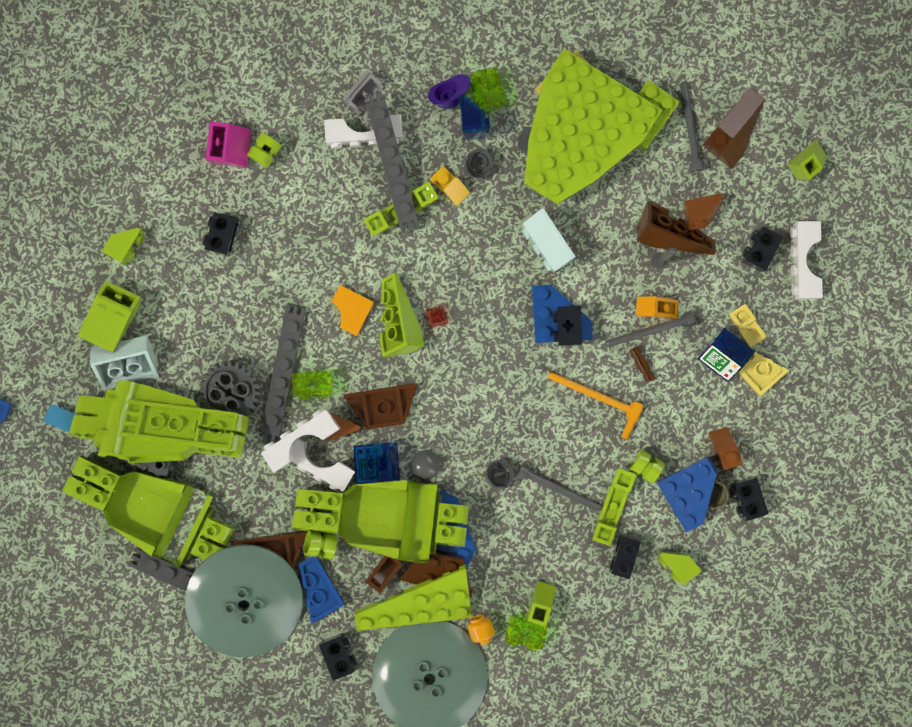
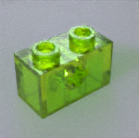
(488, 89)
(301, 382)
(518, 625)

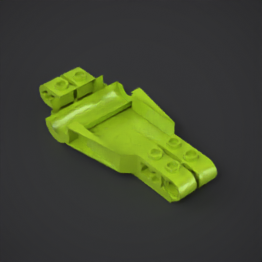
(155, 425)
(147, 509)
(385, 518)

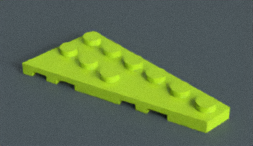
(424, 603)

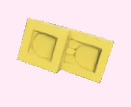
(747, 325)

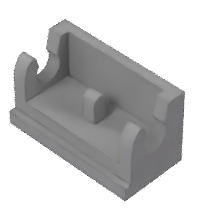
(358, 94)

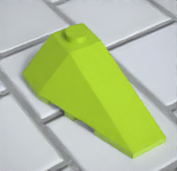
(402, 328)

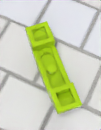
(387, 218)
(613, 506)

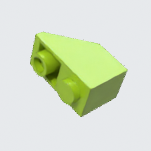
(808, 162)
(120, 245)
(681, 566)
(541, 603)

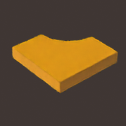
(353, 309)

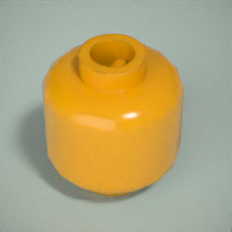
(481, 629)

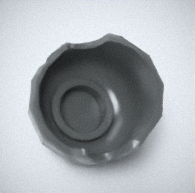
(480, 157)
(425, 465)
(499, 482)

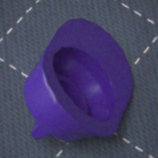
(447, 93)

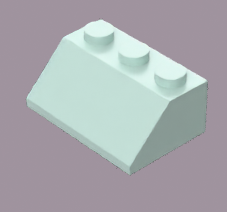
(547, 241)
(130, 361)

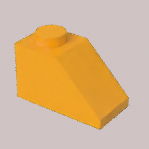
(657, 307)

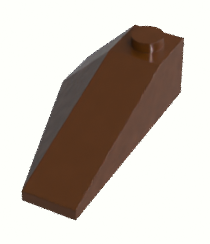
(733, 133)
(664, 232)

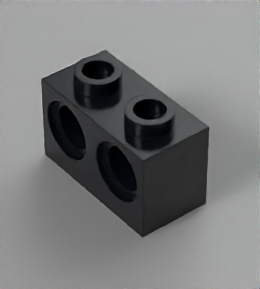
(226, 235)
(765, 252)
(753, 496)
(624, 556)
(333, 657)

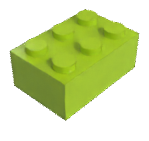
(662, 100)

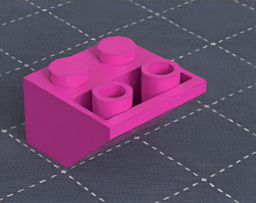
(228, 145)

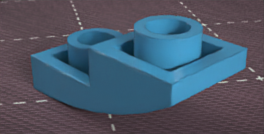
(58, 417)

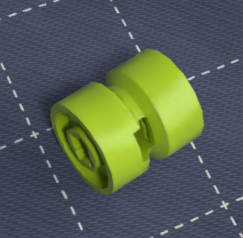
(259, 155)
(647, 466)
(320, 545)

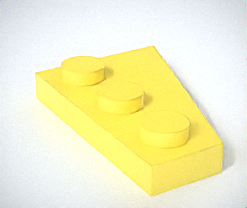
(761, 373)

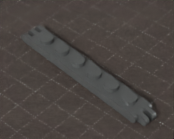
(392, 162)
(282, 372)
(165, 571)

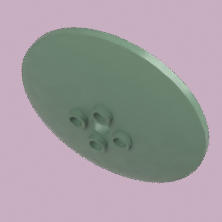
(239, 575)
(436, 650)

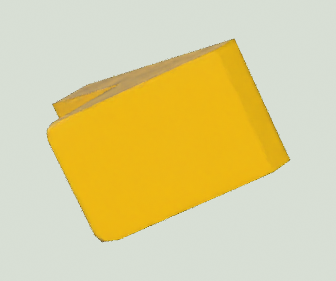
(450, 185)

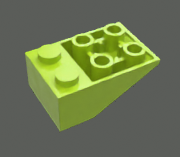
(109, 316)

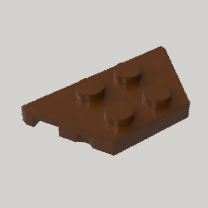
(382, 406)
(285, 545)
(438, 565)

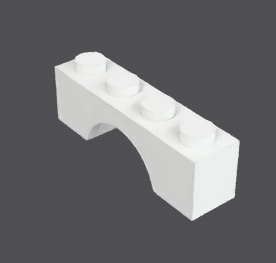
(339, 134)
(806, 284)
(280, 453)
(337, 475)

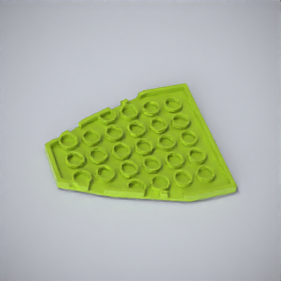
(582, 128)

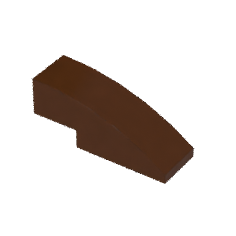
(383, 573)

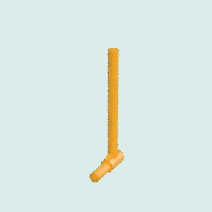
(632, 411)

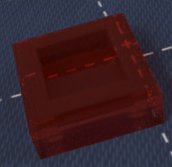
(436, 316)

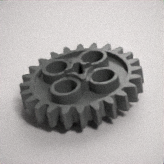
(238, 376)

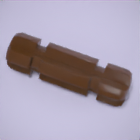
(642, 364)

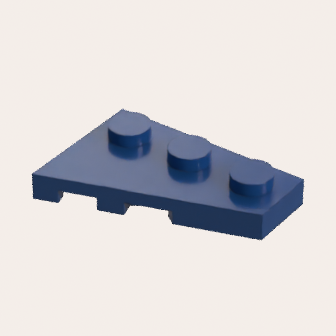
(319, 589)

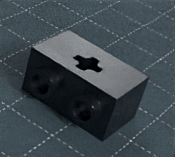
(573, 316)

